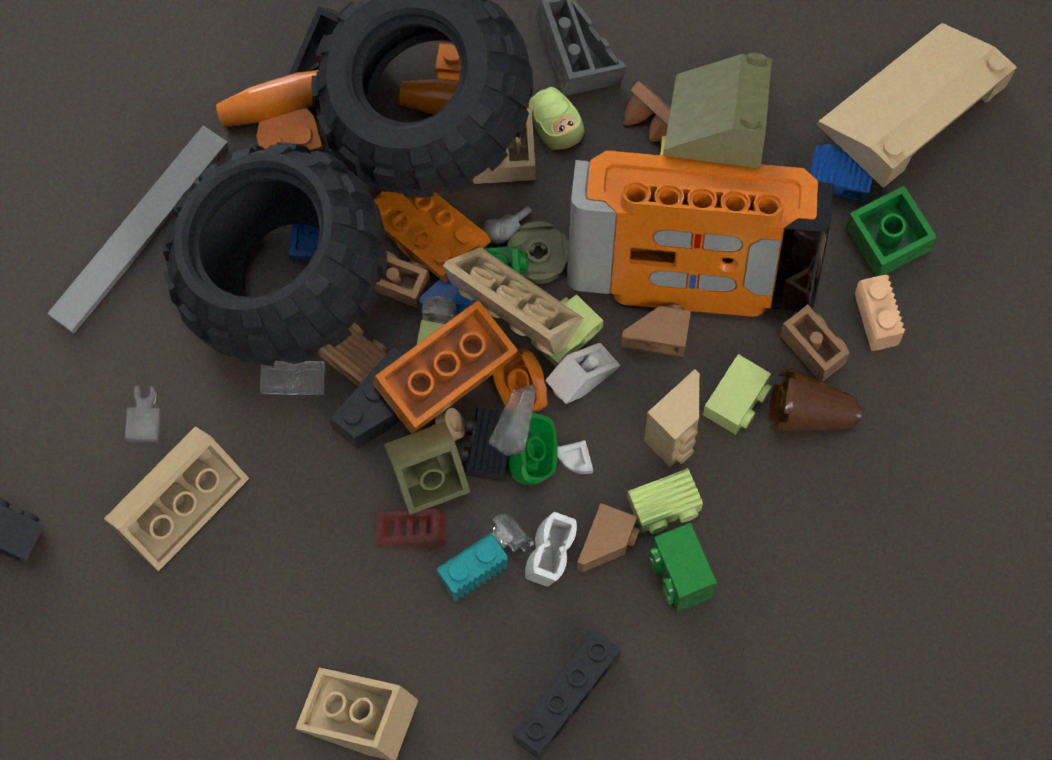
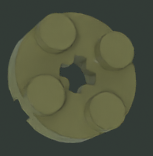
(551, 240)

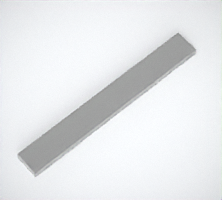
(136, 230)

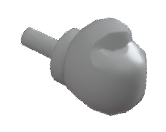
(502, 229)

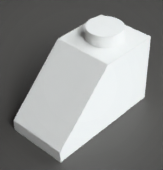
(581, 372)

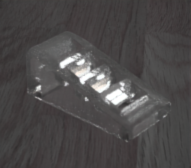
(513, 426)

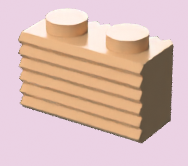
(879, 312)

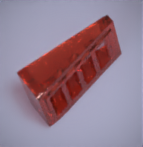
(436, 537)

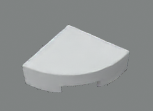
(575, 457)

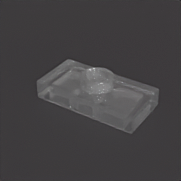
(293, 379)

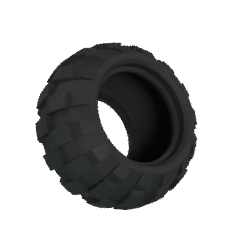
(457, 140)
(239, 207)

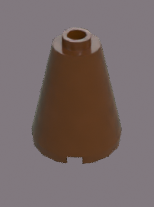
(810, 404)

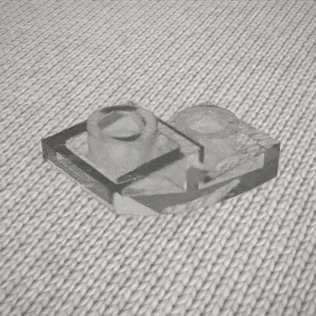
(510, 533)

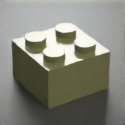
(427, 468)

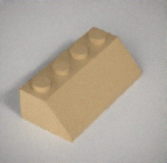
(177, 498)

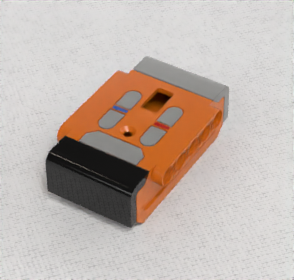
(697, 233)

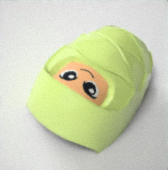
(556, 119)

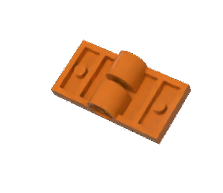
(428, 229)

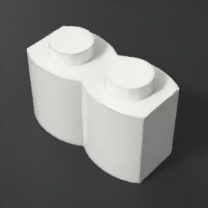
(551, 542)

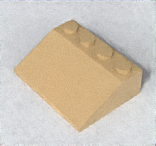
(513, 299)

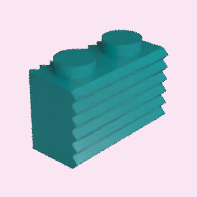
(472, 567)

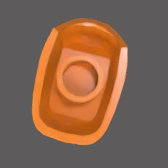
(519, 373)

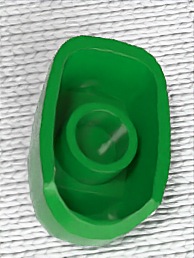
(540, 453)

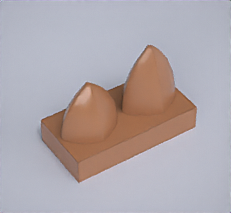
(643, 105)

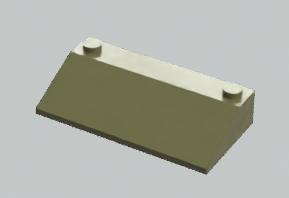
(721, 111)

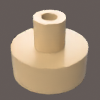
(453, 421)

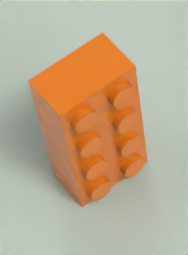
(444, 367)

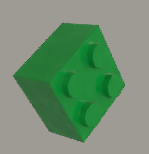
(890, 231)
(682, 568)

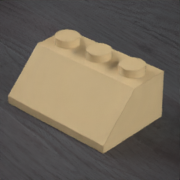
(674, 422)

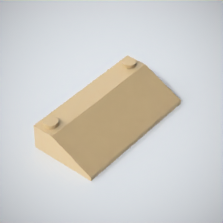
(916, 100)

